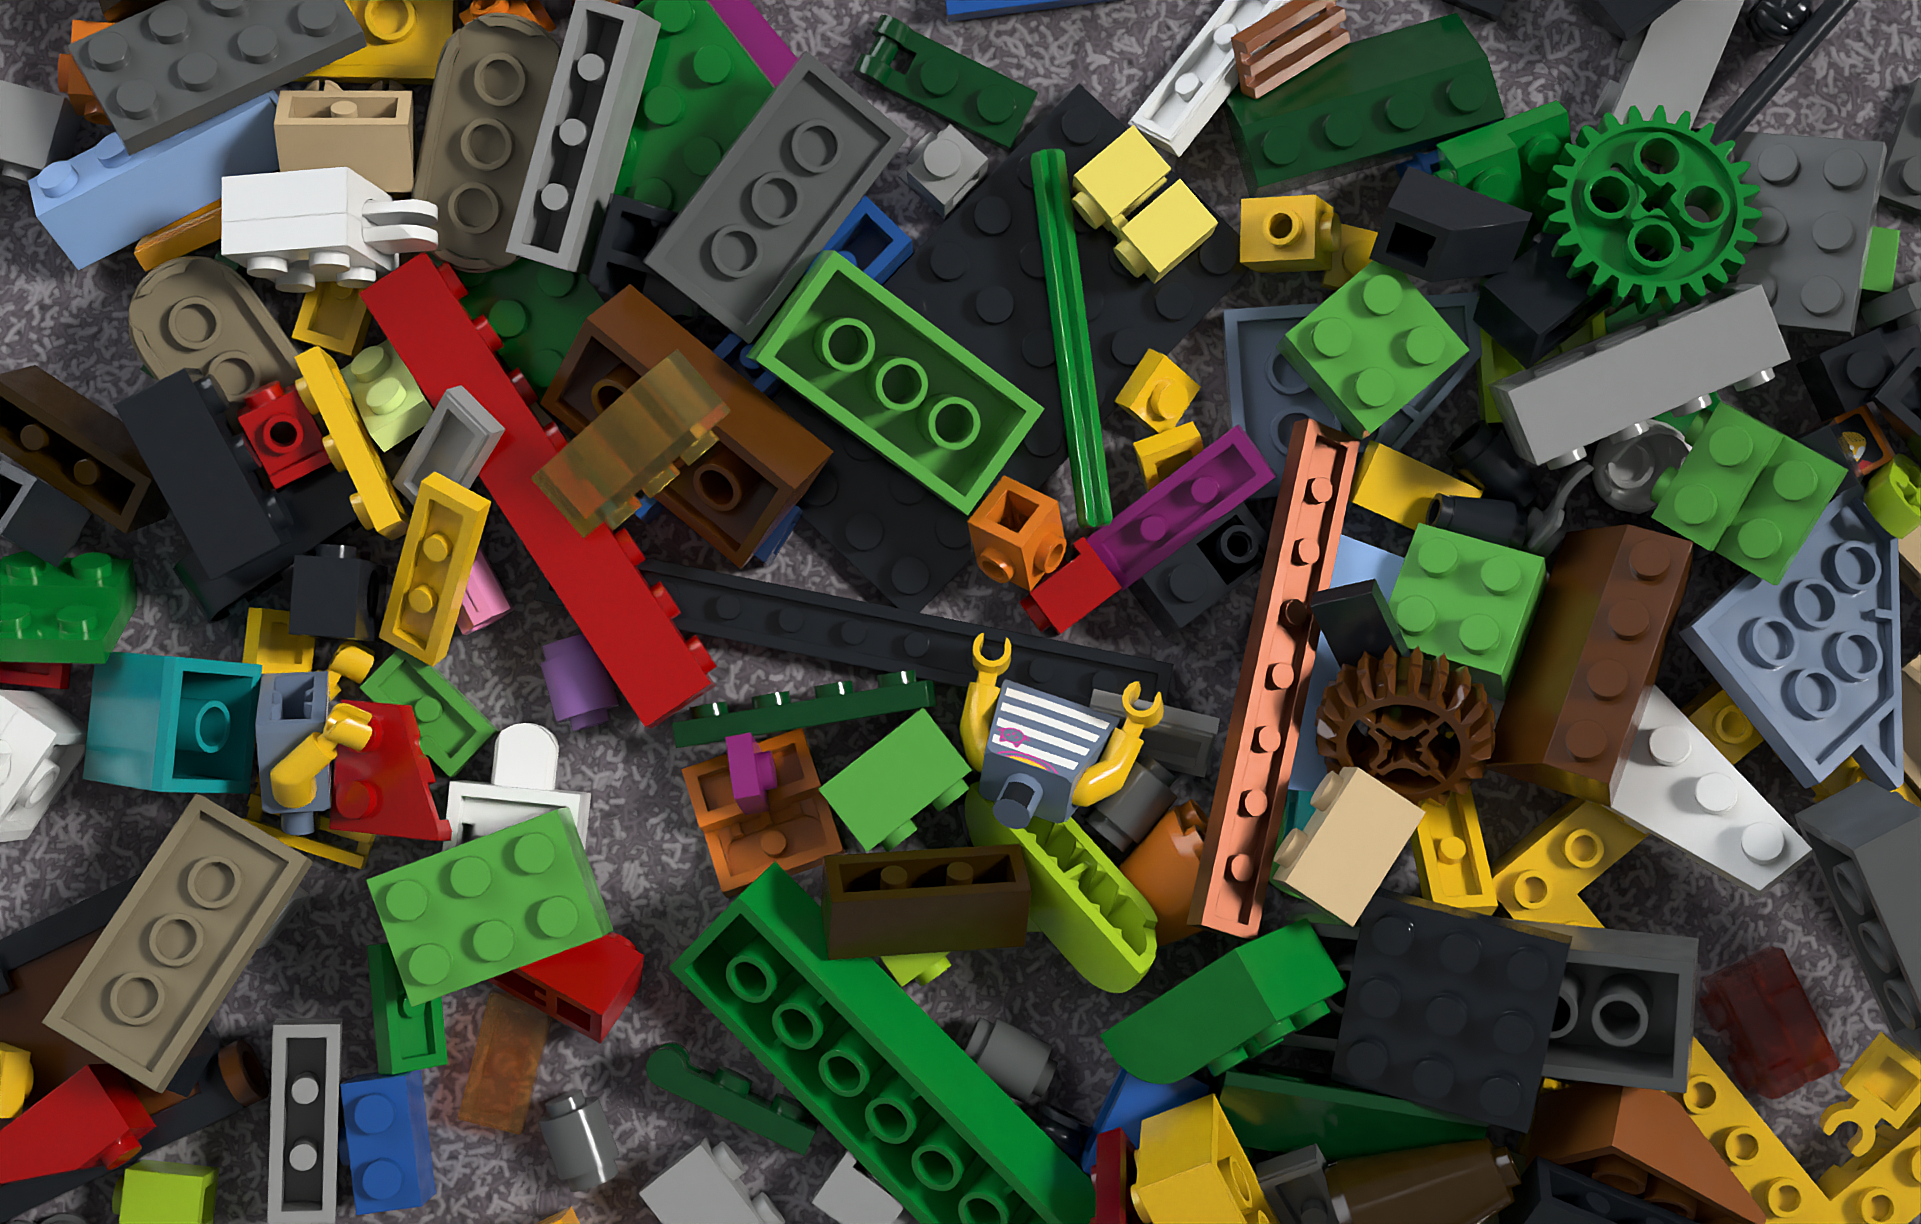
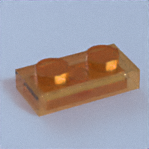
(505, 1064)

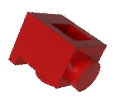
(282, 460)
(1070, 590)

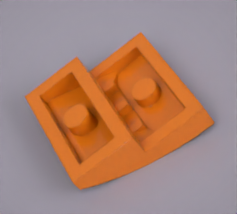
(793, 832)

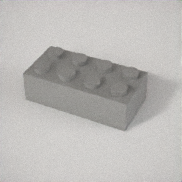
(1640, 373)

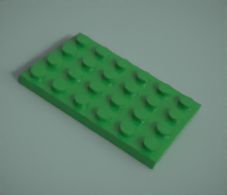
(689, 114)

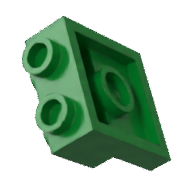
(1510, 160)
(66, 610)

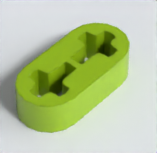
(1895, 496)

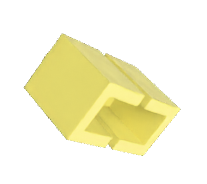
(1120, 182)

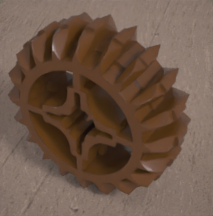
(1404, 710)

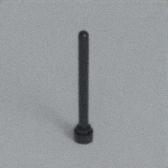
(1779, 70)

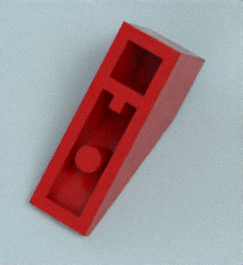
(581, 985)
(75, 1127)

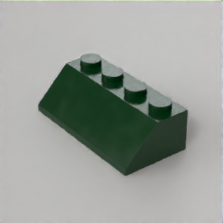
(1364, 107)
(1298, 1108)

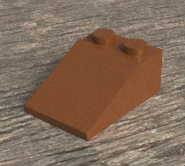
(1642, 1147)

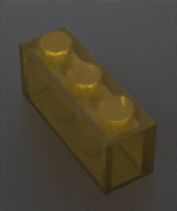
(633, 446)

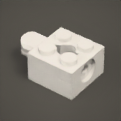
(320, 228)
(37, 757)
(518, 790)

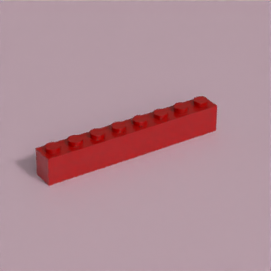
(592, 575)

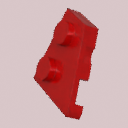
(387, 781)

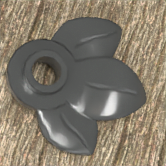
(1549, 526)

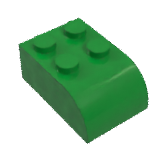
(1229, 1008)

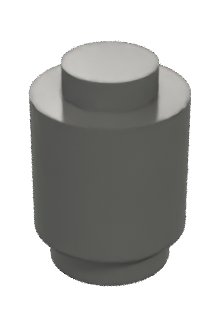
(1136, 806)
(1011, 1058)
(579, 1140)

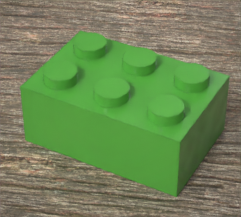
(489, 906)

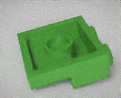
(1746, 491)

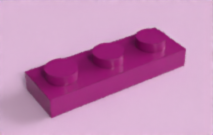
(1181, 506)

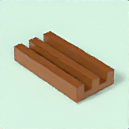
(1291, 49)

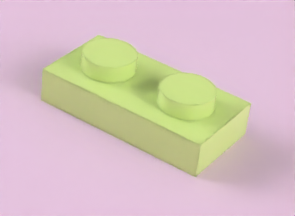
(386, 395)

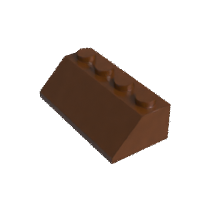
(740, 483)
(1592, 660)

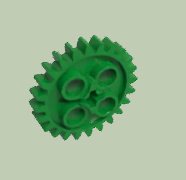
(1694, 176)

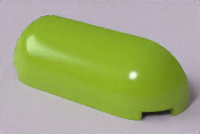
(1076, 896)

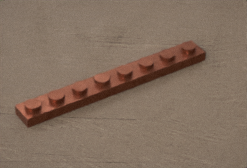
(1273, 683)

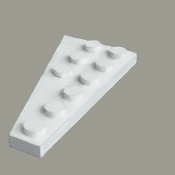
(1700, 802)

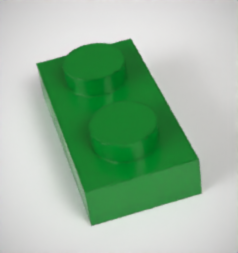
(404, 1034)

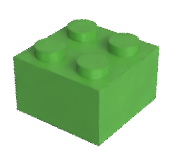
(1371, 348)
(1468, 603)
(896, 781)

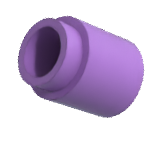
(577, 683)

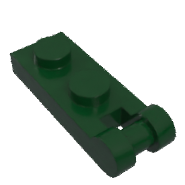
(947, 84)
(729, 1096)

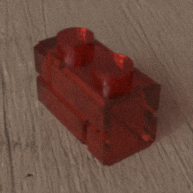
(1769, 1023)

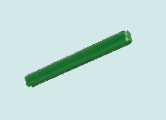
(1071, 338)

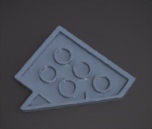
(1270, 395)
(1818, 651)

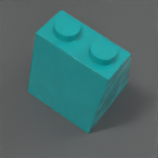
(172, 723)

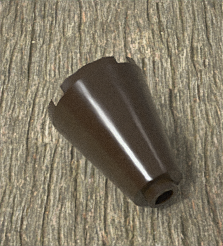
(1424, 1185)

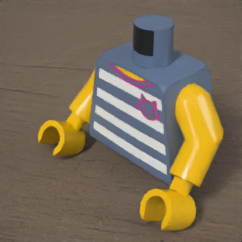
(300, 736)
(1043, 750)

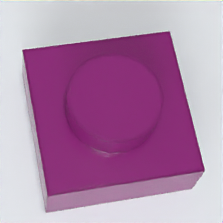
(751, 773)

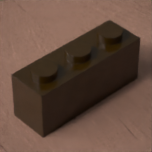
(77, 449)
(924, 901)

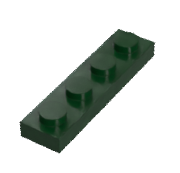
(832, 704)

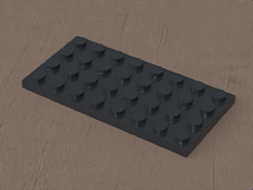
(988, 292)

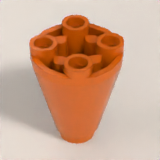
(1167, 869)

